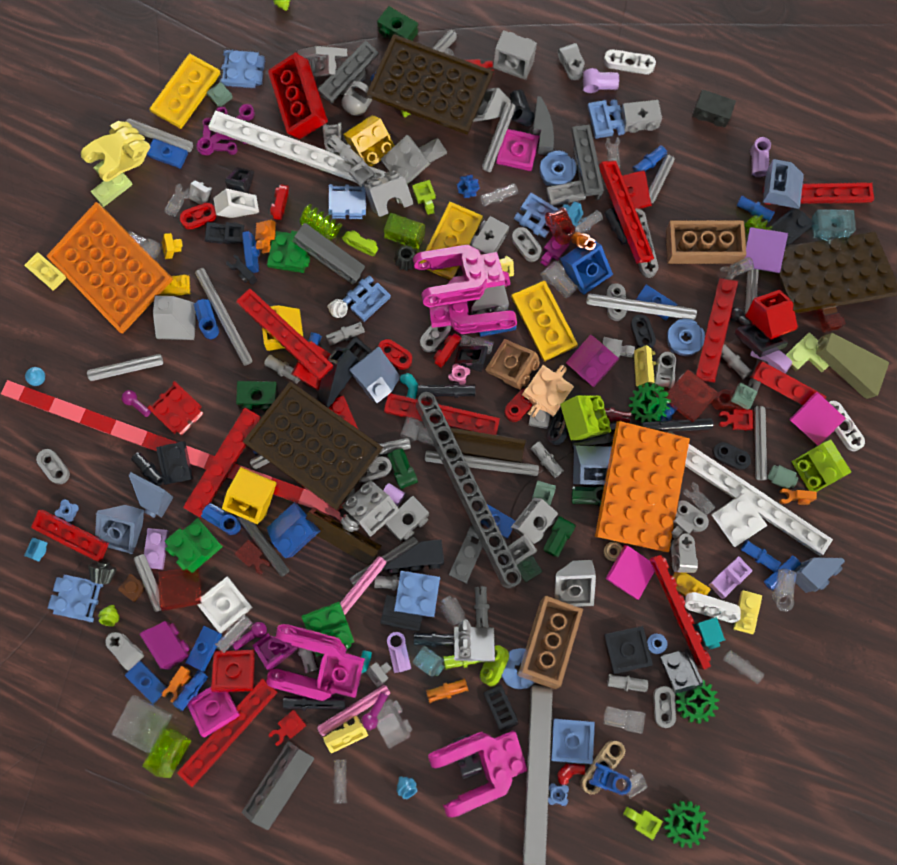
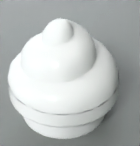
(338, 308)

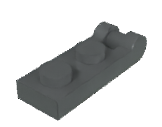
(466, 557)

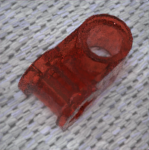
(559, 223)
(729, 406)

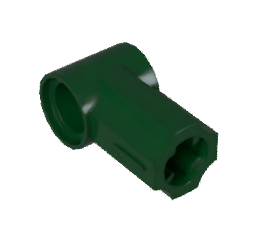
(404, 473)
(586, 495)
(560, 534)

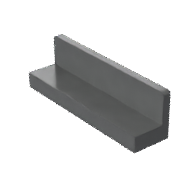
(348, 72)
(587, 161)
(328, 253)
(277, 785)

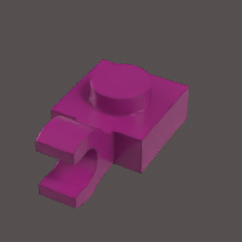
(553, 250)

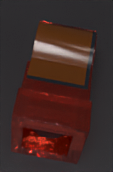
(830, 319)

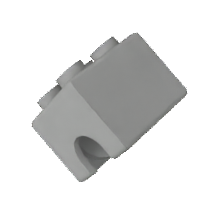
(387, 187)

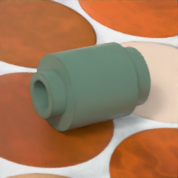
(782, 477)

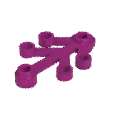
(212, 141)

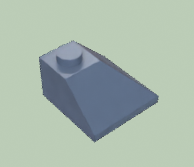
(375, 375)
(150, 497)
(120, 527)

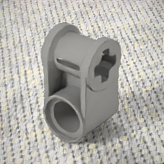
(572, 61)
(328, 132)
(665, 375)
(684, 556)
(126, 652)

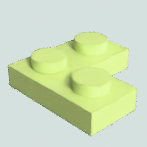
(111, 189)
(805, 351)

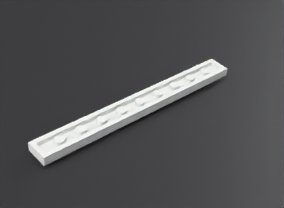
(284, 145)
(766, 507)

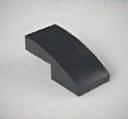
(224, 234)

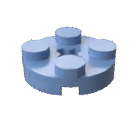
(560, 159)
(678, 345)
(510, 673)

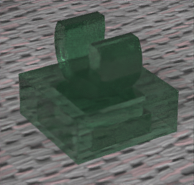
(529, 568)

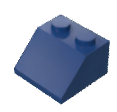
(587, 267)
(291, 531)

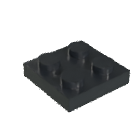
(628, 650)

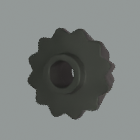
(403, 252)
(101, 572)

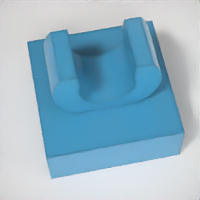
(575, 212)

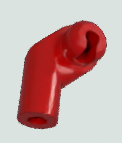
(568, 771)

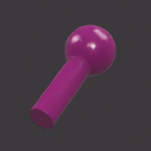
(130, 398)
(257, 630)
(370, 720)

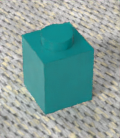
(710, 633)

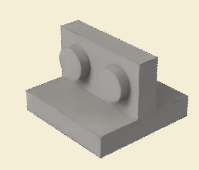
(322, 59)

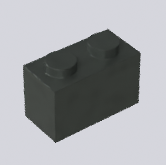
(714, 108)

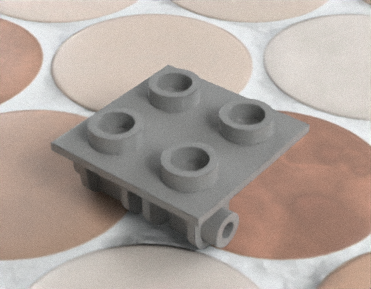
(473, 643)

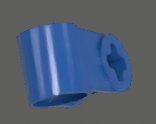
(609, 779)

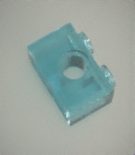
(842, 219)
(428, 662)

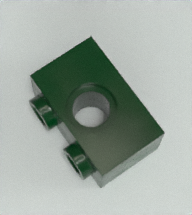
(394, 19)
(248, 389)

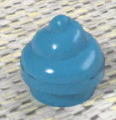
(35, 376)
(406, 787)

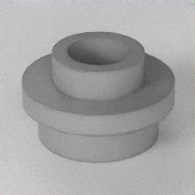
(349, 523)

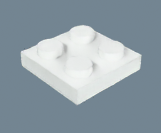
(739, 519)
(224, 605)

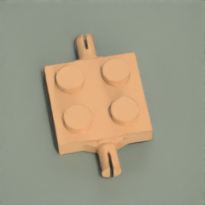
(547, 390)

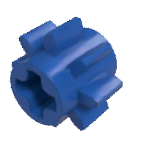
(468, 186)

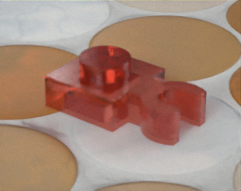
(251, 555)

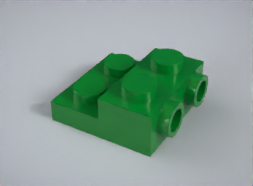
(286, 254)
(192, 545)
(330, 622)

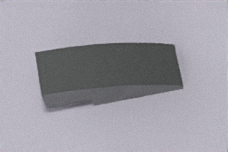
(543, 128)

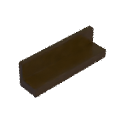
(489, 445)
(350, 542)

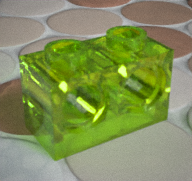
(404, 231)

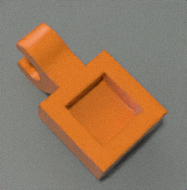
(264, 233)
(803, 497)
(180, 679)

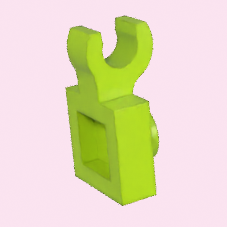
(425, 193)
(645, 822)

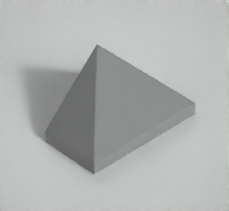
(433, 150)
(521, 549)

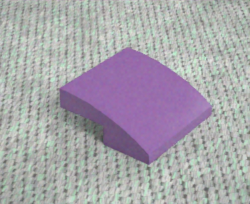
(766, 249)

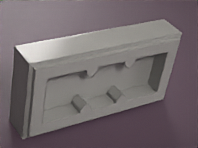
(565, 193)

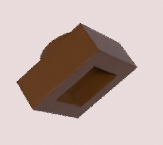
(132, 587)

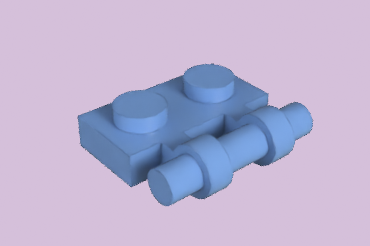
(601, 121)
(536, 208)
(370, 301)

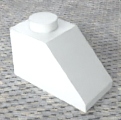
(235, 204)

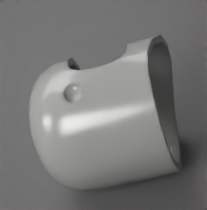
(353, 102)

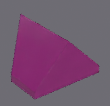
(273, 651)

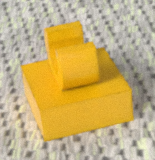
(170, 245)

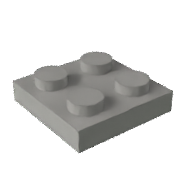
(406, 159)

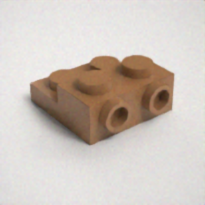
(513, 364)

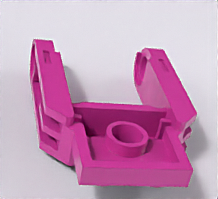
(478, 270)
(457, 315)
(337, 673)
(500, 760)

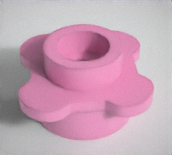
(459, 369)

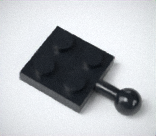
(754, 337)

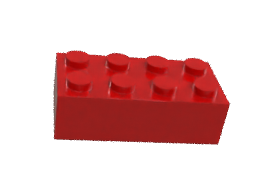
(297, 96)

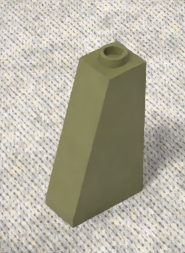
(854, 364)

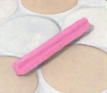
(362, 584)
(351, 711)

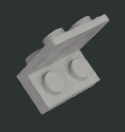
(371, 507)

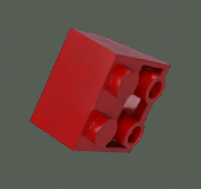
(773, 314)

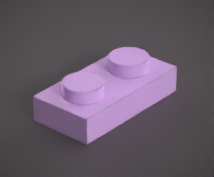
(155, 548)

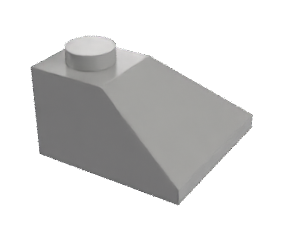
(492, 105)
(174, 318)
(576, 583)

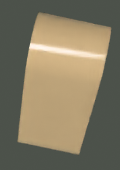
(604, 755)

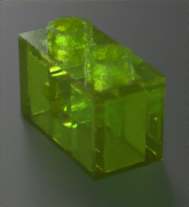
(166, 753)

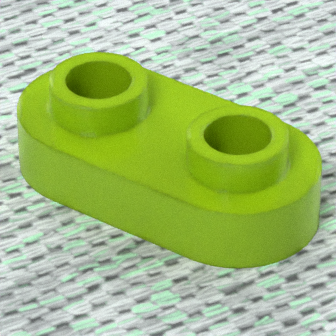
(356, 241)
(495, 668)

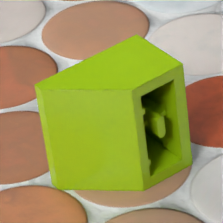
(585, 417)
(821, 466)

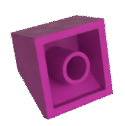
(592, 360)
(165, 645)

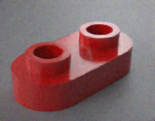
(281, 196)
(198, 215)
(450, 345)
(396, 353)
(520, 404)

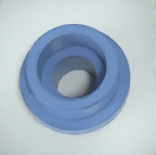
(657, 650)

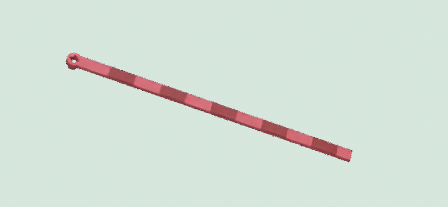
(151, 441)

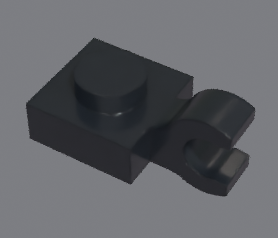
(245, 274)

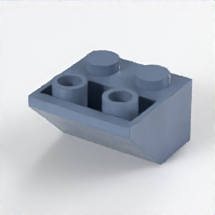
(783, 184)
(590, 464)
(815, 573)

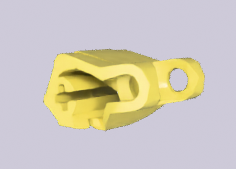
(120, 150)

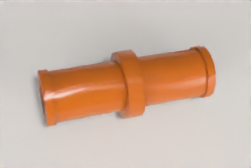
(583, 241)
(447, 690)

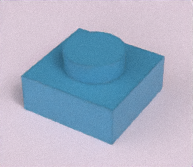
(36, 549)

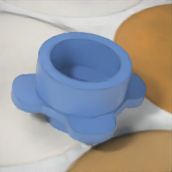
(70, 514)
(562, 799)

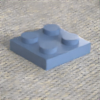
(417, 594)
(572, 741)

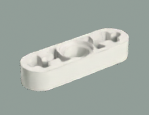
(628, 55)
(851, 427)
(723, 611)

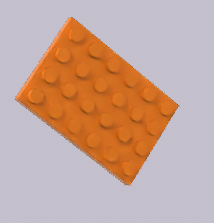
(109, 267)
(642, 487)

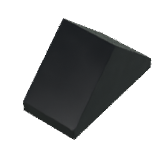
(240, 180)
(471, 357)

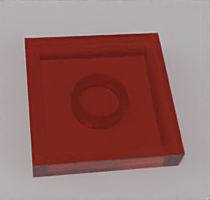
(691, 395)
(179, 588)

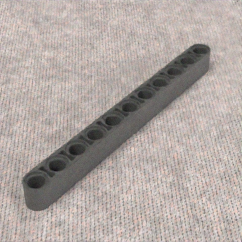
(467, 499)

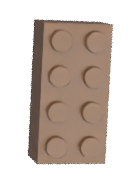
(705, 242)
(550, 642)

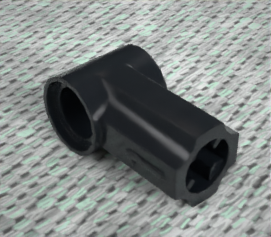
(522, 112)
(470, 764)

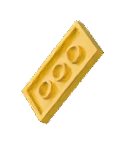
(185, 91)
(454, 229)
(544, 321)

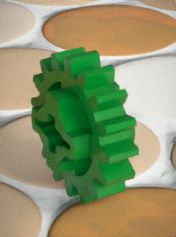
(646, 400)
(697, 709)
(694, 819)

